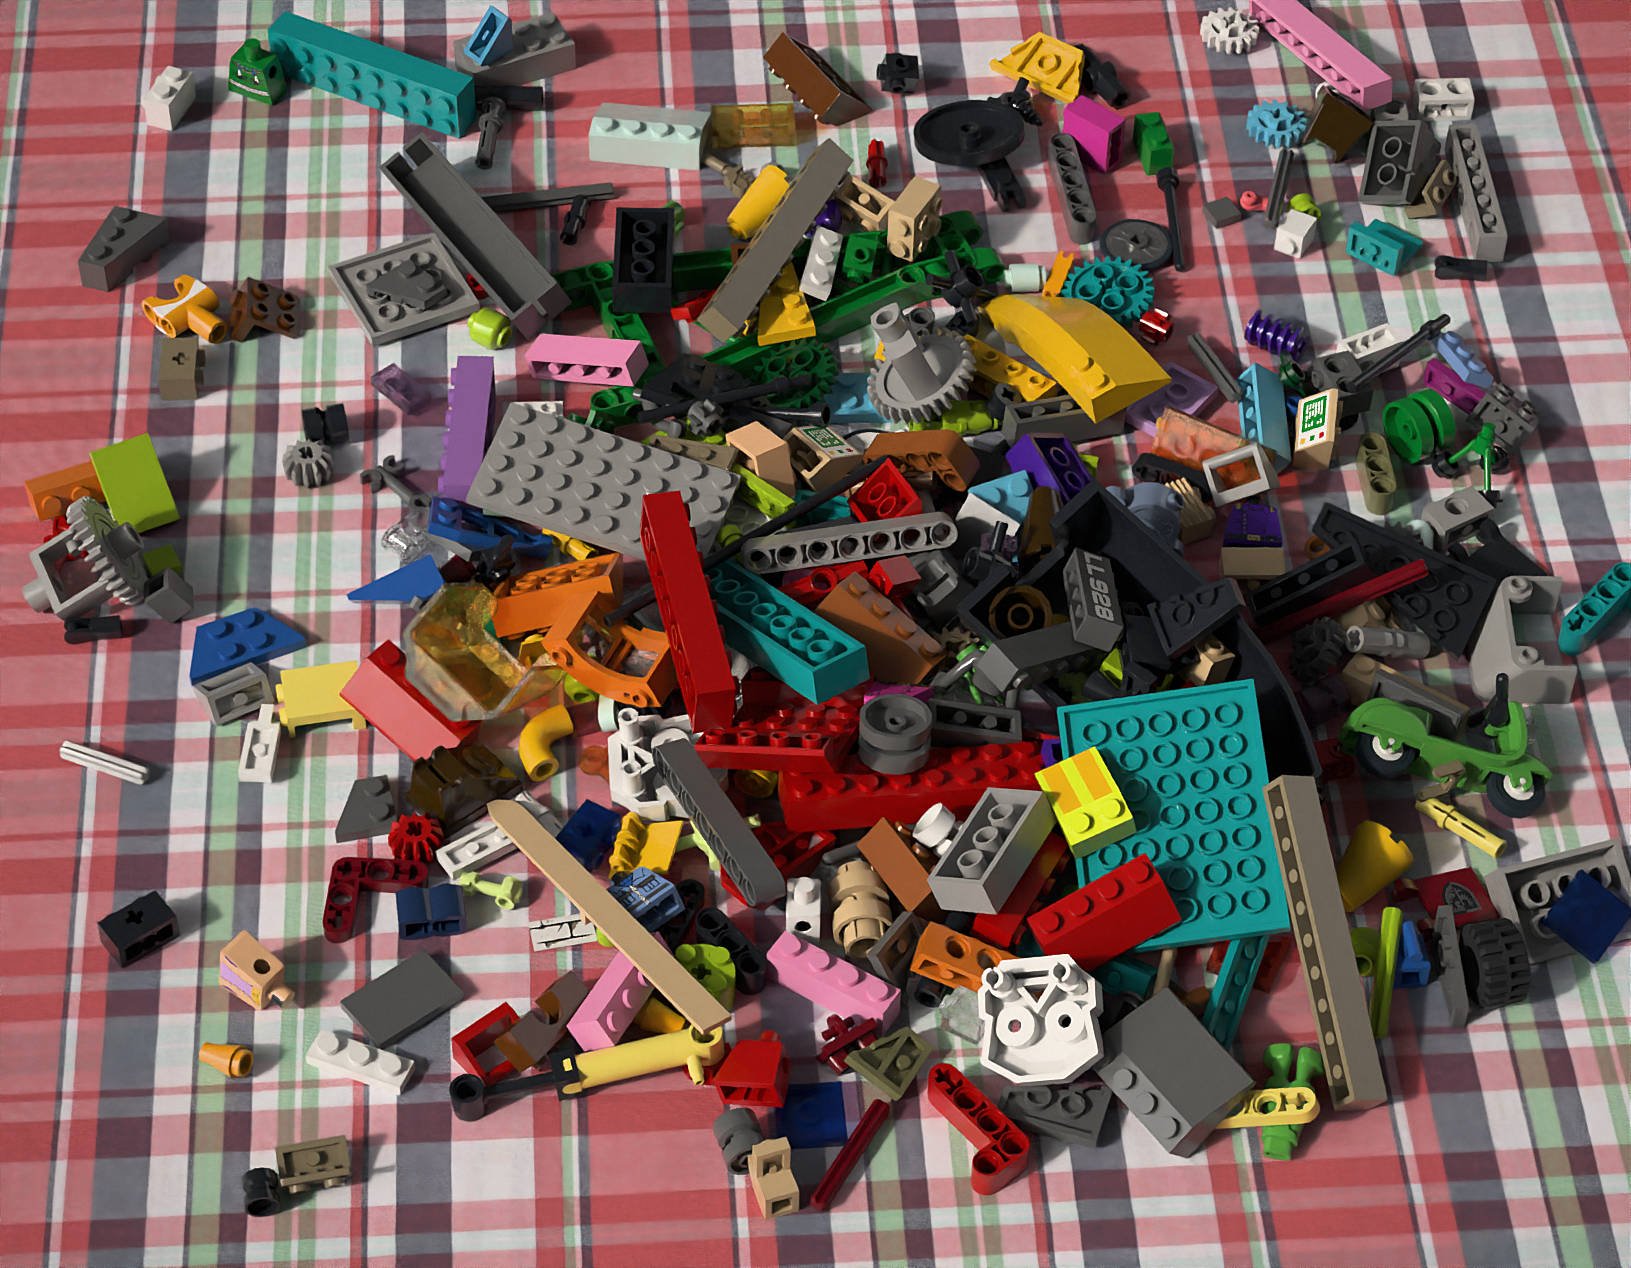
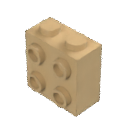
(914, 219)

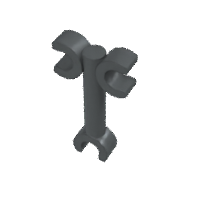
(389, 476)

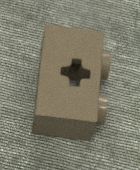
(180, 369)

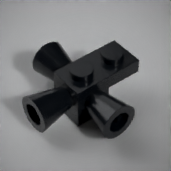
(1135, 681)

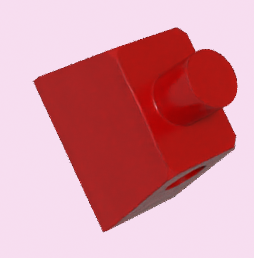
(755, 1073)

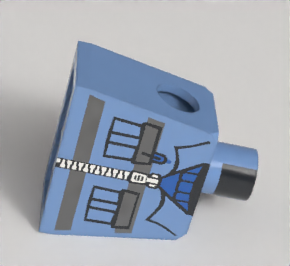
(646, 897)

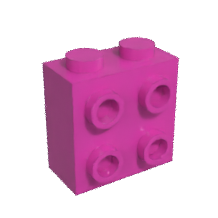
(1096, 133)

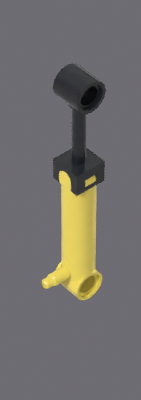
(574, 1072)

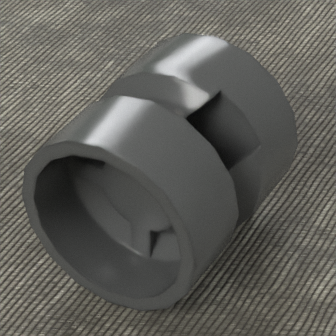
(736, 1134)

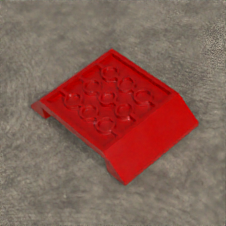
(785, 729)

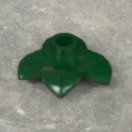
(1292, 374)

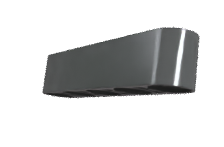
(1072, 188)

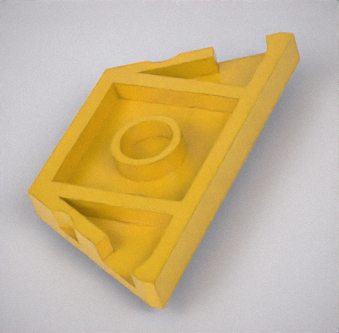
(1047, 64)

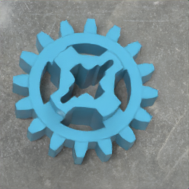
(1276, 123)

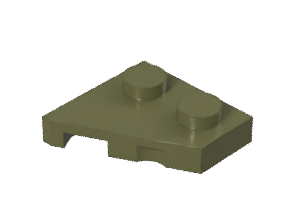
(891, 1061)

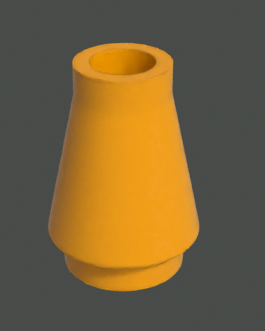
(658, 1018)
(229, 1059)

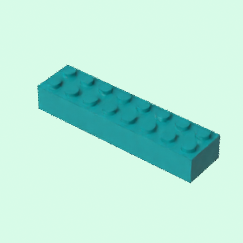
(373, 74)
(785, 635)

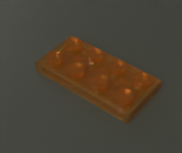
(1192, 440)

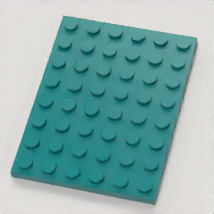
(1194, 787)

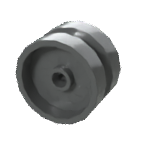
(895, 734)

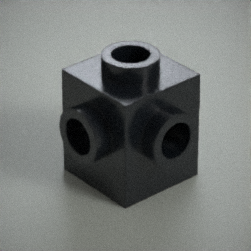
(898, 73)

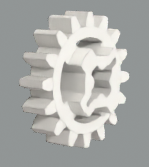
(1229, 30)

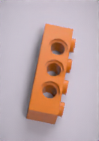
(956, 958)

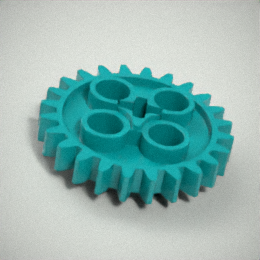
(1113, 287)

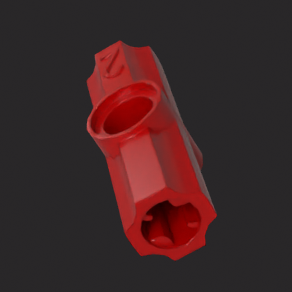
(805, 591)

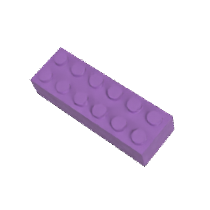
(469, 426)

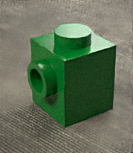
(858, 259)

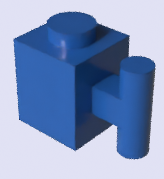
(1412, 959)

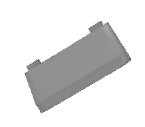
(1494, 647)

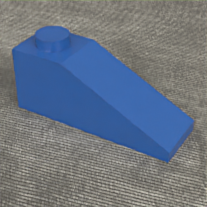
(399, 587)

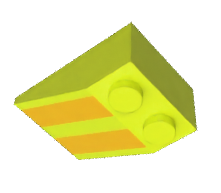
(1086, 802)

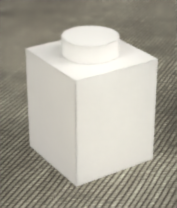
(1295, 233)

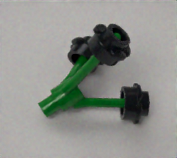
(1492, 461)

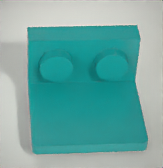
(1381, 245)

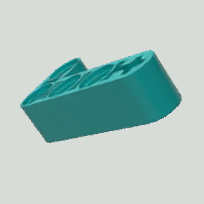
(1596, 610)

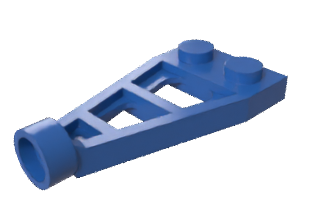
(446, 521)

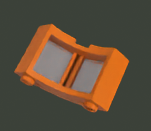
(611, 658)

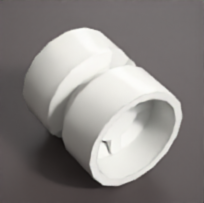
(937, 829)

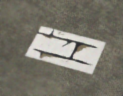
(561, 932)

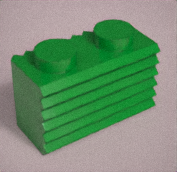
(1152, 142)

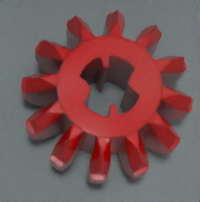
(415, 838)

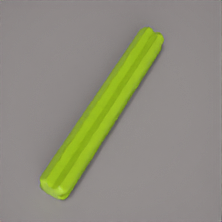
(1385, 971)

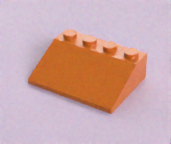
(539, 596)

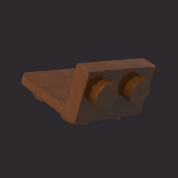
(263, 306)

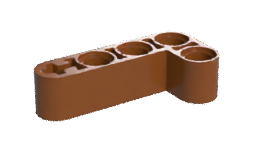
(928, 451)

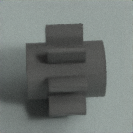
(705, 418)

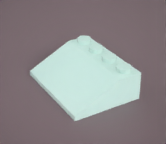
(648, 136)

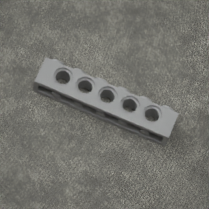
(1476, 193)

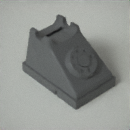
(1398, 162)
(941, 586)

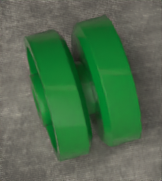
(1419, 425)

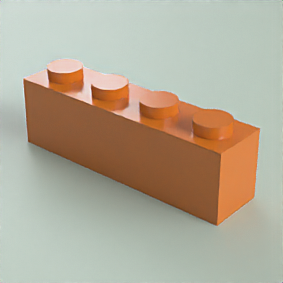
(56, 491)

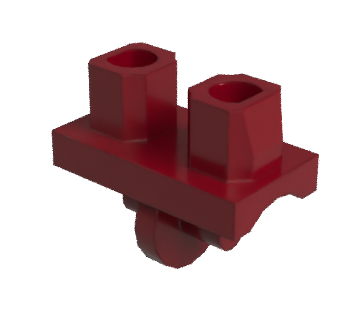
(837, 1050)

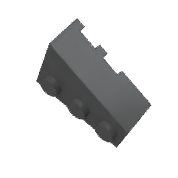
(120, 245)

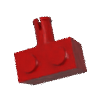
(895, 580)

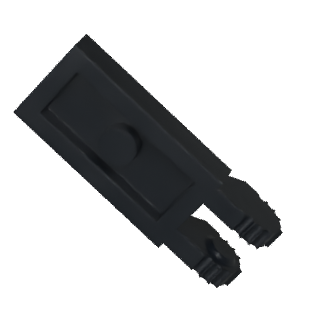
(1002, 184)

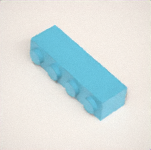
(1264, 412)

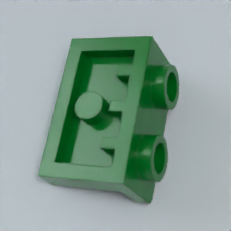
(596, 419)

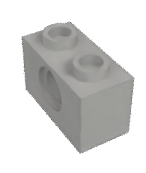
(1457, 517)

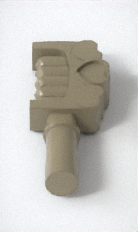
(734, 178)

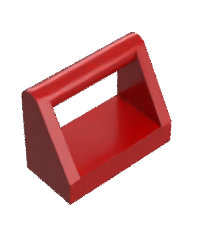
(479, 1038)

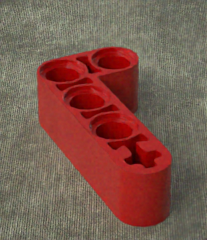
(950, 1094)

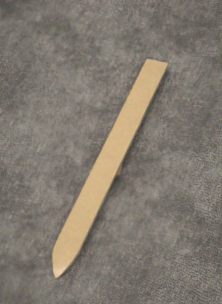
(609, 916)

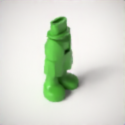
(1282, 1139)

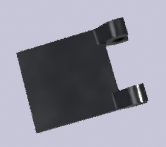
(1497, 556)

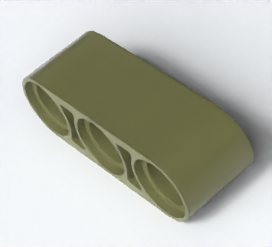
(1375, 473)

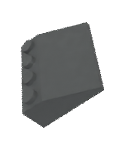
(1171, 1072)

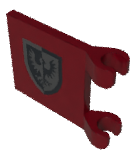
(1453, 888)

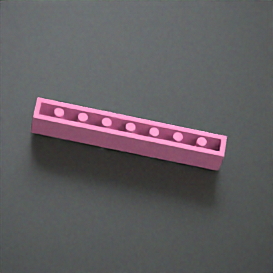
(1324, 51)

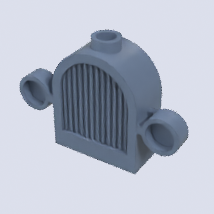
(1156, 507)

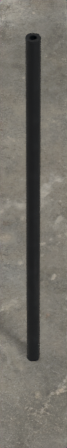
(764, 530)

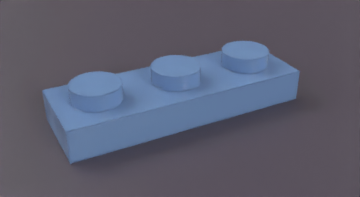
(1462, 359)

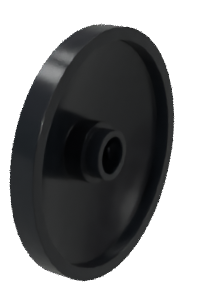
(969, 132)

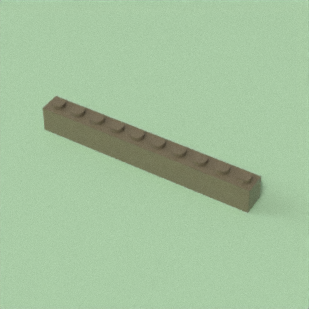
(775, 241)
(1324, 944)

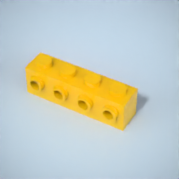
(997, 368)

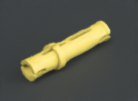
(1450, 818)

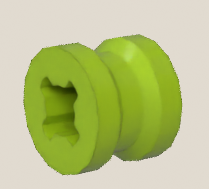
(1305, 204)

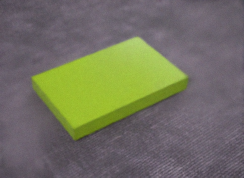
(134, 484)

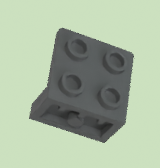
(1512, 417)

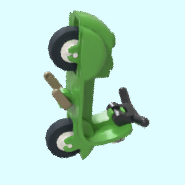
(1398, 740)

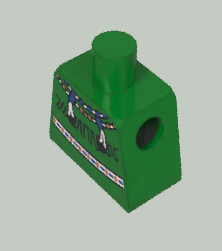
(256, 73)

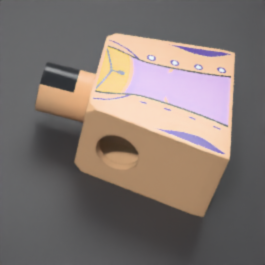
(253, 973)

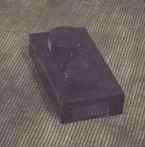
(401, 389)

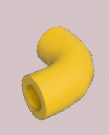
(537, 739)

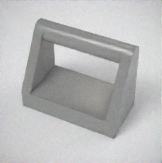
(1222, 496)
(234, 693)

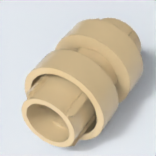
(859, 908)

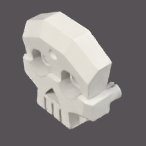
(631, 766)
(1042, 1048)

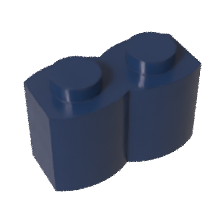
(431, 911)

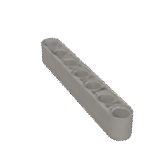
(862, 549)

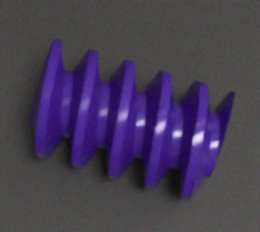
(1274, 337)

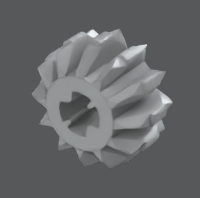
(308, 463)

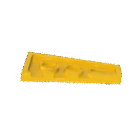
(785, 311)

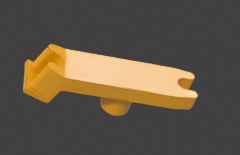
(1058, 275)

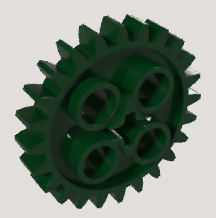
(796, 361)

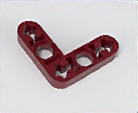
(354, 884)

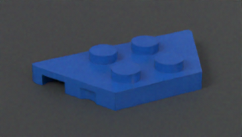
(238, 641)

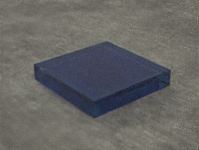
(1587, 916)
(812, 1116)

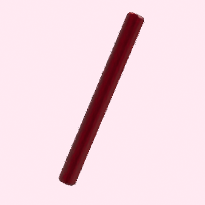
(1342, 601)

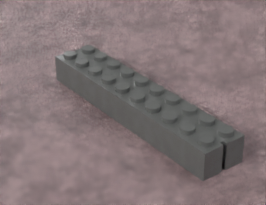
(476, 236)

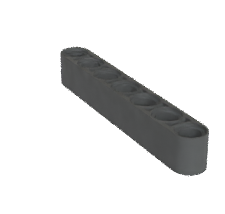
(718, 822)

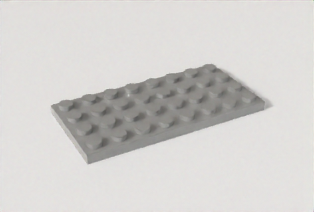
(592, 482)

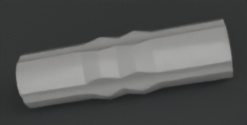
(1387, 642)

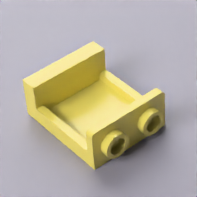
(314, 697)

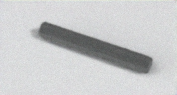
(1215, 368)

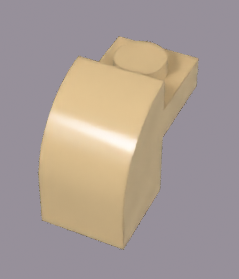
(773, 1178)

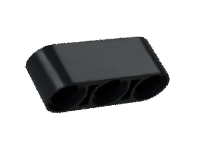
(719, 931)

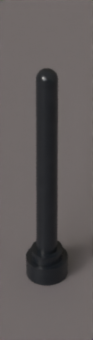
(1168, 181)
(818, 415)

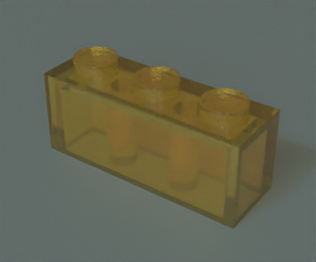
(752, 125)

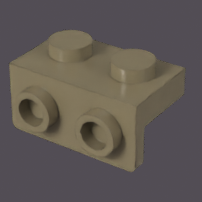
(1433, 193)
(313, 1163)

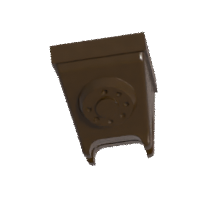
(1335, 123)
(459, 784)

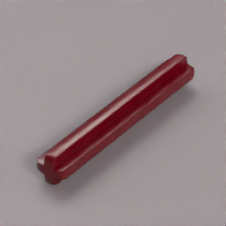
(849, 1155)

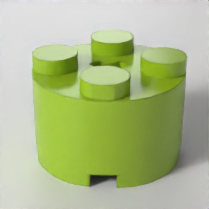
(712, 969)

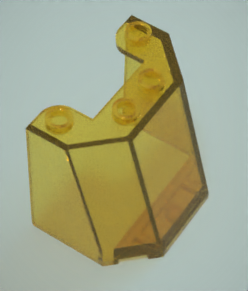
(463, 665)

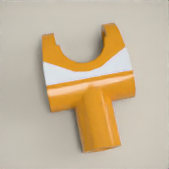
(187, 311)

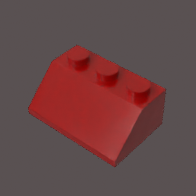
(886, 496)

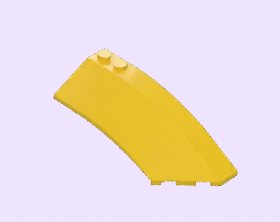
(1079, 348)

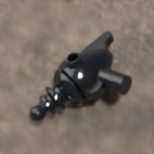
(1020, 101)

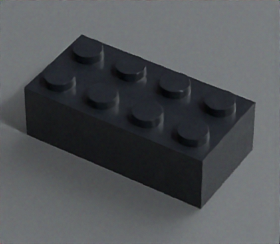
(643, 260)

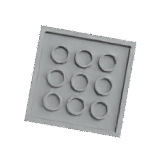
(388, 320)

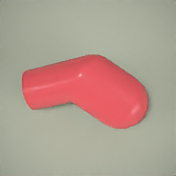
(1253, 202)

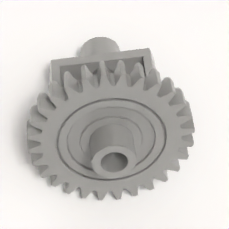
(918, 371)
(109, 546)

